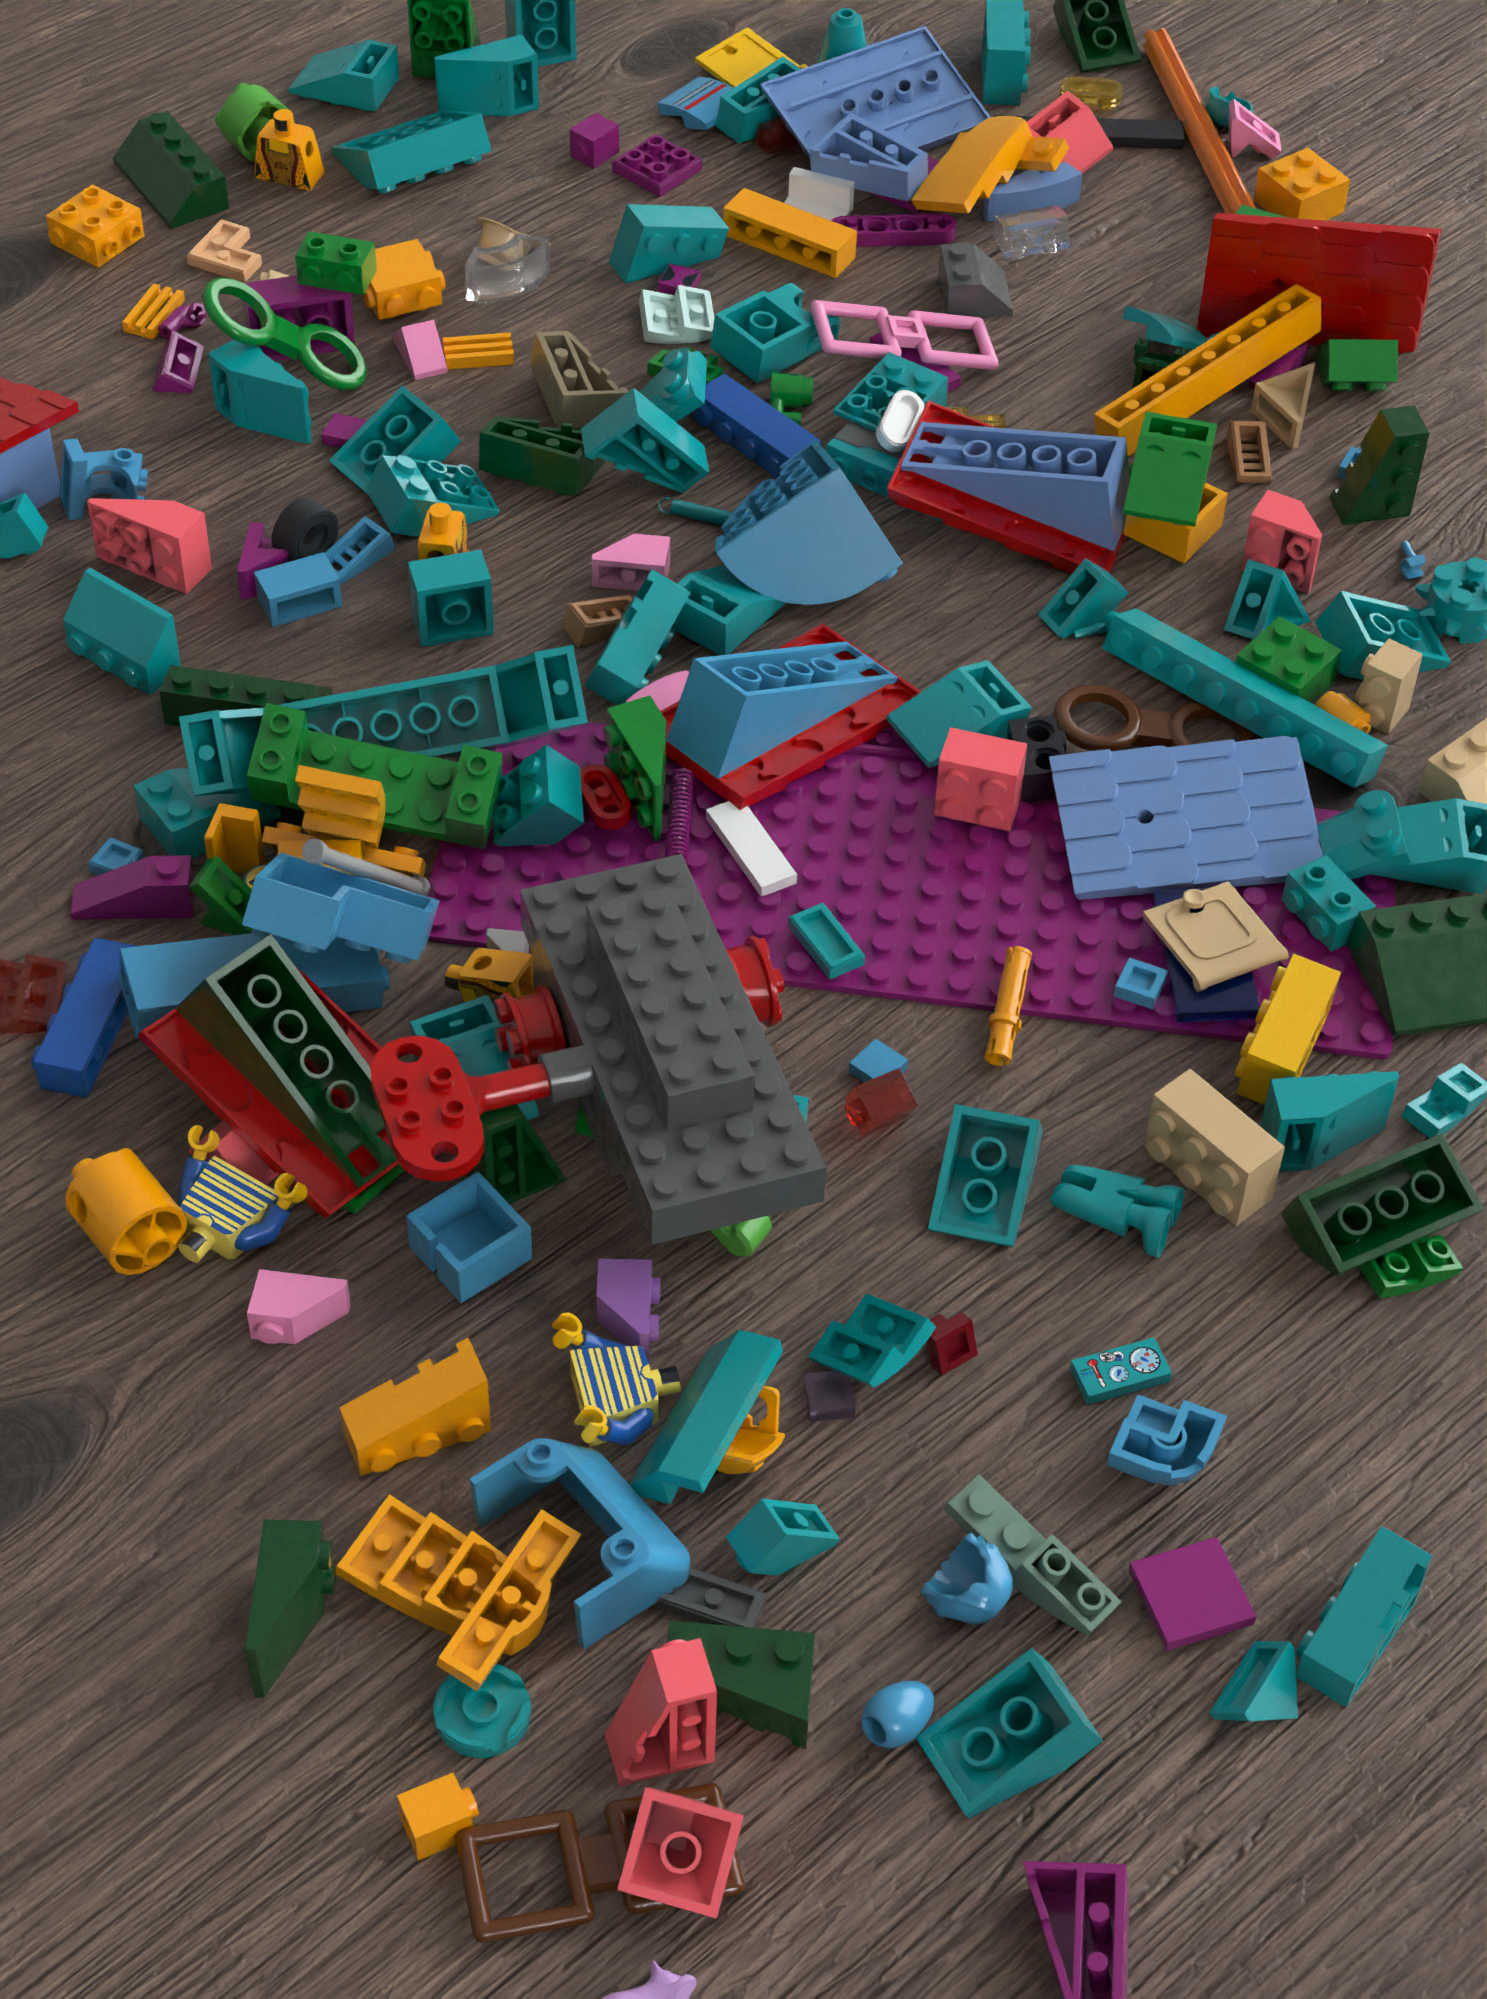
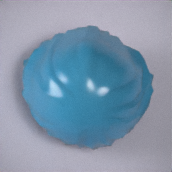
(971, 1583)

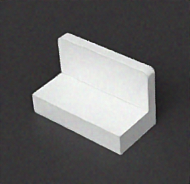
(820, 193)

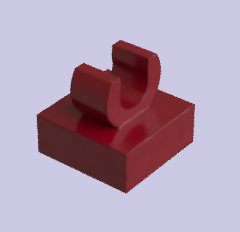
(951, 1342)

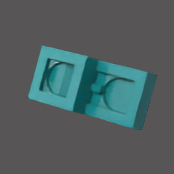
(1448, 1102)

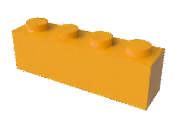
(790, 232)

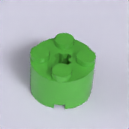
(245, 116)

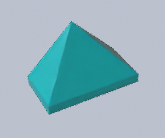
(1261, 1686)

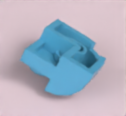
(1166, 1442)

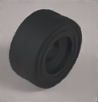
(305, 529)

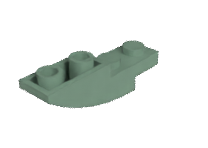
(1039, 1566)

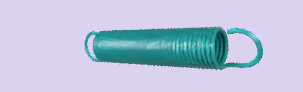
(697, 511)

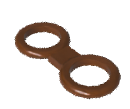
(1143, 726)

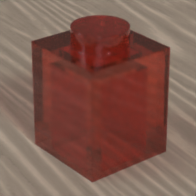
(880, 1102)

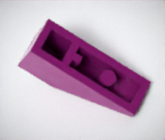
(138, 891)

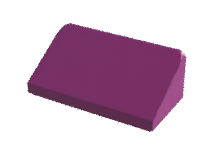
(178, 365)

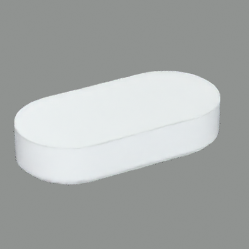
(899, 421)

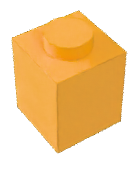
(435, 1814)

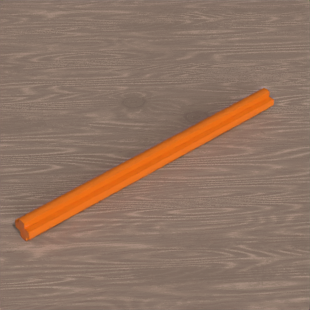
(1196, 122)

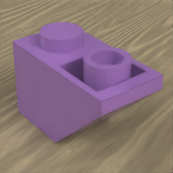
(625, 1301)

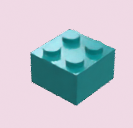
(451, 598)

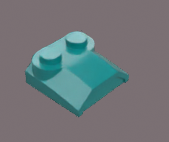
(679, 385)
(1366, 836)

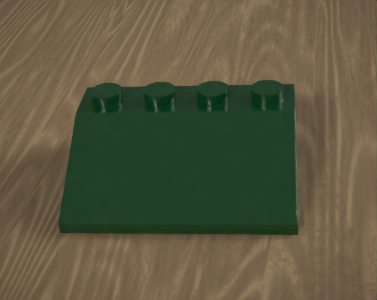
(1425, 962)

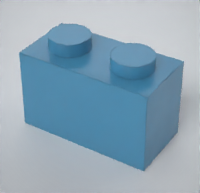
(298, 589)

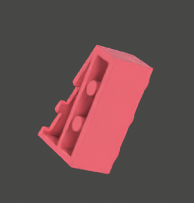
(666, 1715)

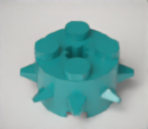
(1457, 600)

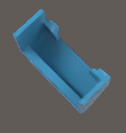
(639, 1550)

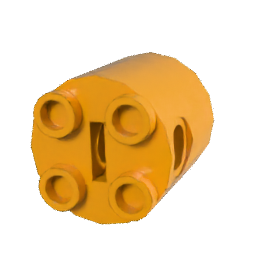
(125, 1211)

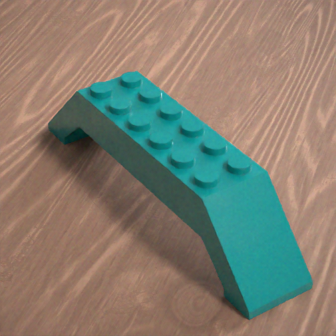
(423, 716)

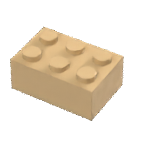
(1213, 1147)

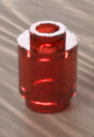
(774, 136)

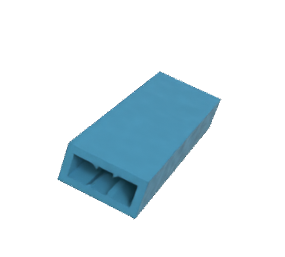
(164, 974)

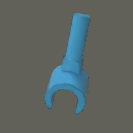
(1411, 564)

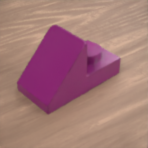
(256, 556)

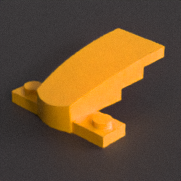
(982, 160)
(344, 809)
(460, 1582)

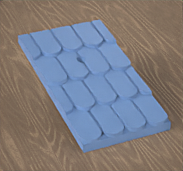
(894, 84)
(1185, 816)

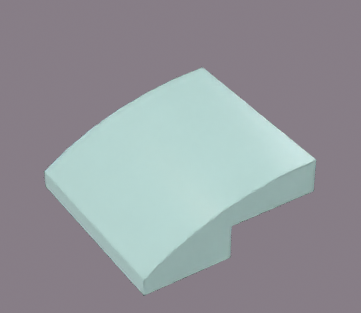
(677, 317)

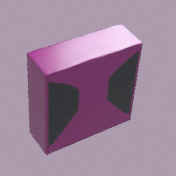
(678, 275)

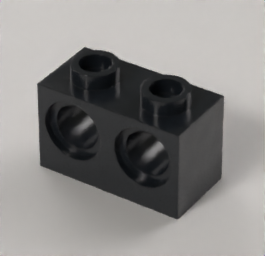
(1042, 741)

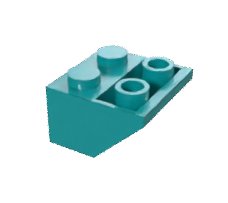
(539, 800)

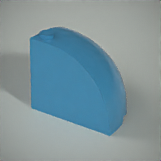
(806, 535)

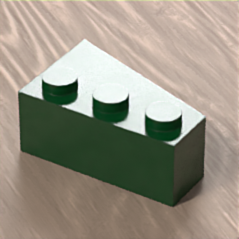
(536, 454)
(1387, 469)
(515, 1156)
(758, 1674)

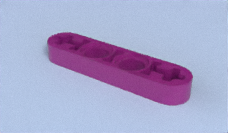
(928, 229)

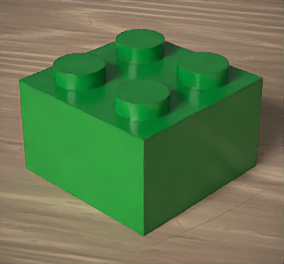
(1292, 659)

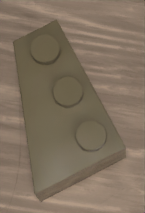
(570, 380)

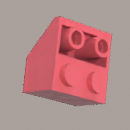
(1075, 122)
(1284, 538)

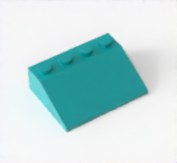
(415, 149)

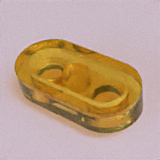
(1094, 91)

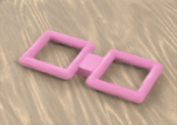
(903, 332)

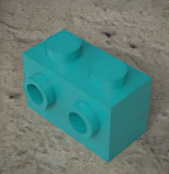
(1325, 900)

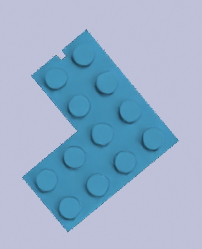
(322, 902)

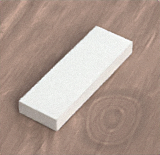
(751, 848)

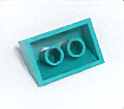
(121, 632)

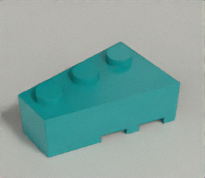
(646, 440)
(1363, 1616)

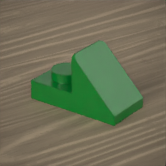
(224, 895)

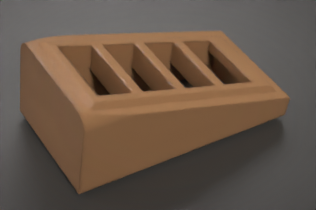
(1249, 432)
(588, 620)

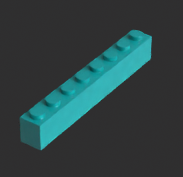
(1244, 696)

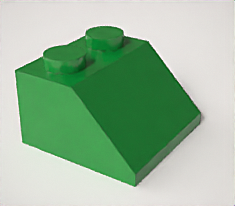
(1357, 363)

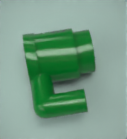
(790, 391)

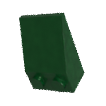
(1097, 33)
(287, 1596)

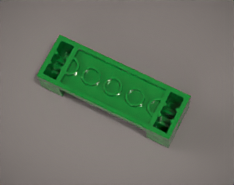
(421, 791)

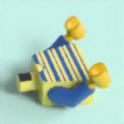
(227, 1206)
(612, 1384)

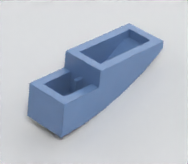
(1034, 191)

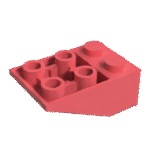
(152, 539)

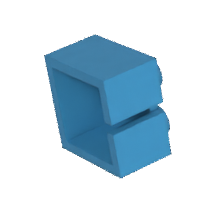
(469, 1237)

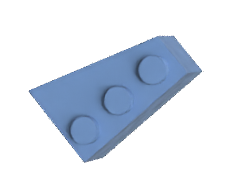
(870, 158)

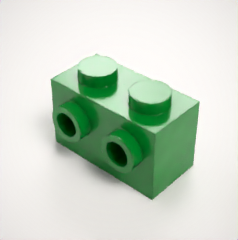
(336, 263)

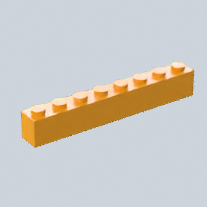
(1215, 365)

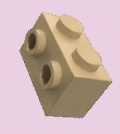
(1388, 684)

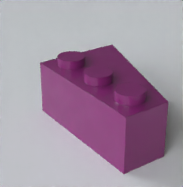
(1083, 1925)

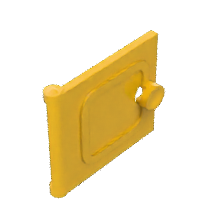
(740, 57)

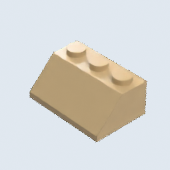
(1459, 769)

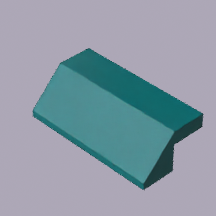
(707, 1416)

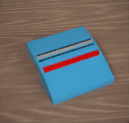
(695, 102)

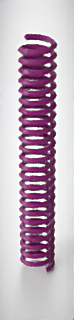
(679, 814)

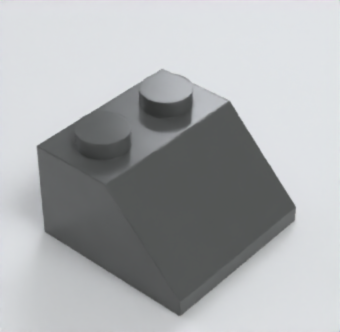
(972, 282)

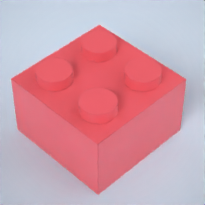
(980, 779)

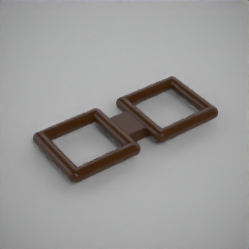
(589, 1864)

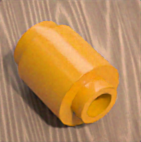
(1345, 709)

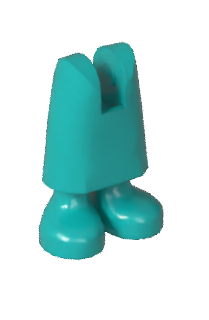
(1119, 1201)

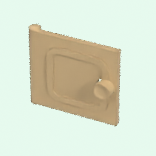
(1219, 940)

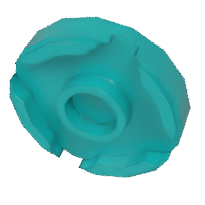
(483, 1720)

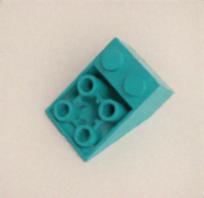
(350, 75)
(489, 78)
(892, 374)
(259, 392)
(408, 487)
(721, 609)
(966, 699)
(1444, 845)
(471, 1036)
(1326, 1114)

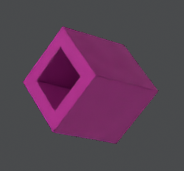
(594, 140)

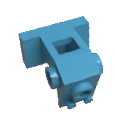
(78, 484)

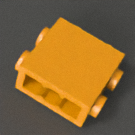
(95, 225)
(404, 281)

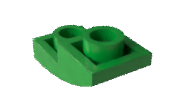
(1412, 1267)

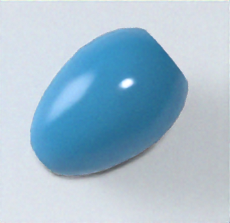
(897, 1713)

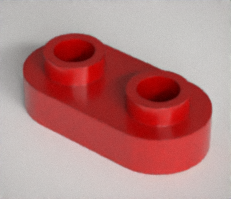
(607, 804)

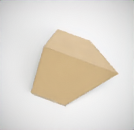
(1283, 403)

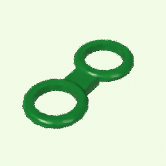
(284, 335)

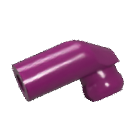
(182, 318)

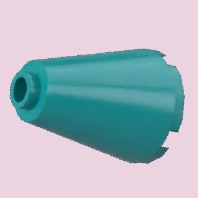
(843, 35)

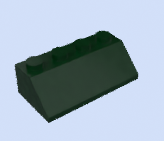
(171, 171)
(202, 690)
(1382, 1206)

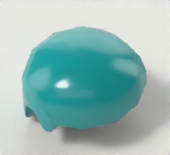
(1219, 106)

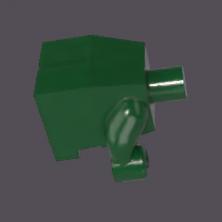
(1151, 363)

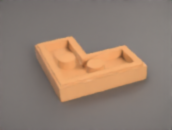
(221, 252)

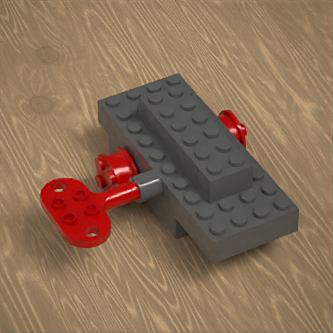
(652, 1037)

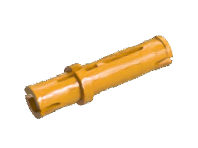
(1005, 1019)

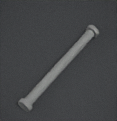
(317, 852)

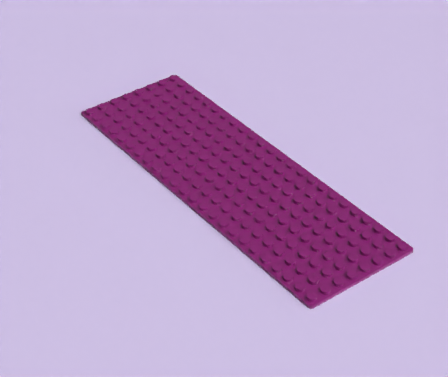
(912, 889)

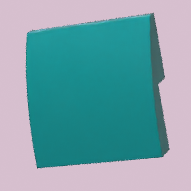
(1166, 328)
(873, 1341)

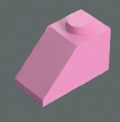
(630, 561)
(294, 1306)

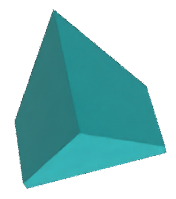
(1261, 598)

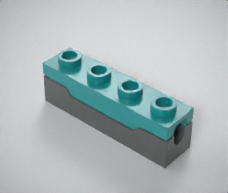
(863, 458)

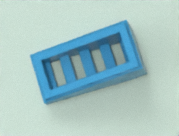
(362, 532)

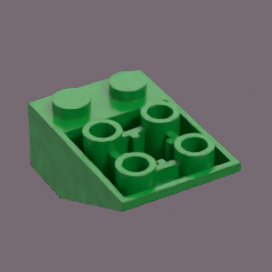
(439, 29)
(1170, 469)
(638, 757)

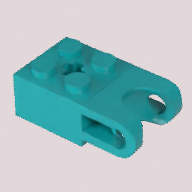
(768, 332)

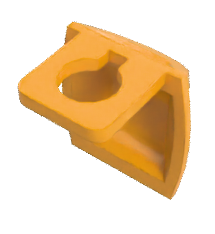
(753, 1442)

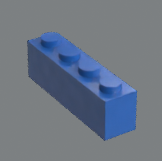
(751, 424)
(85, 1024)

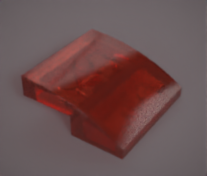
(29, 993)

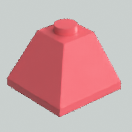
(680, 1852)

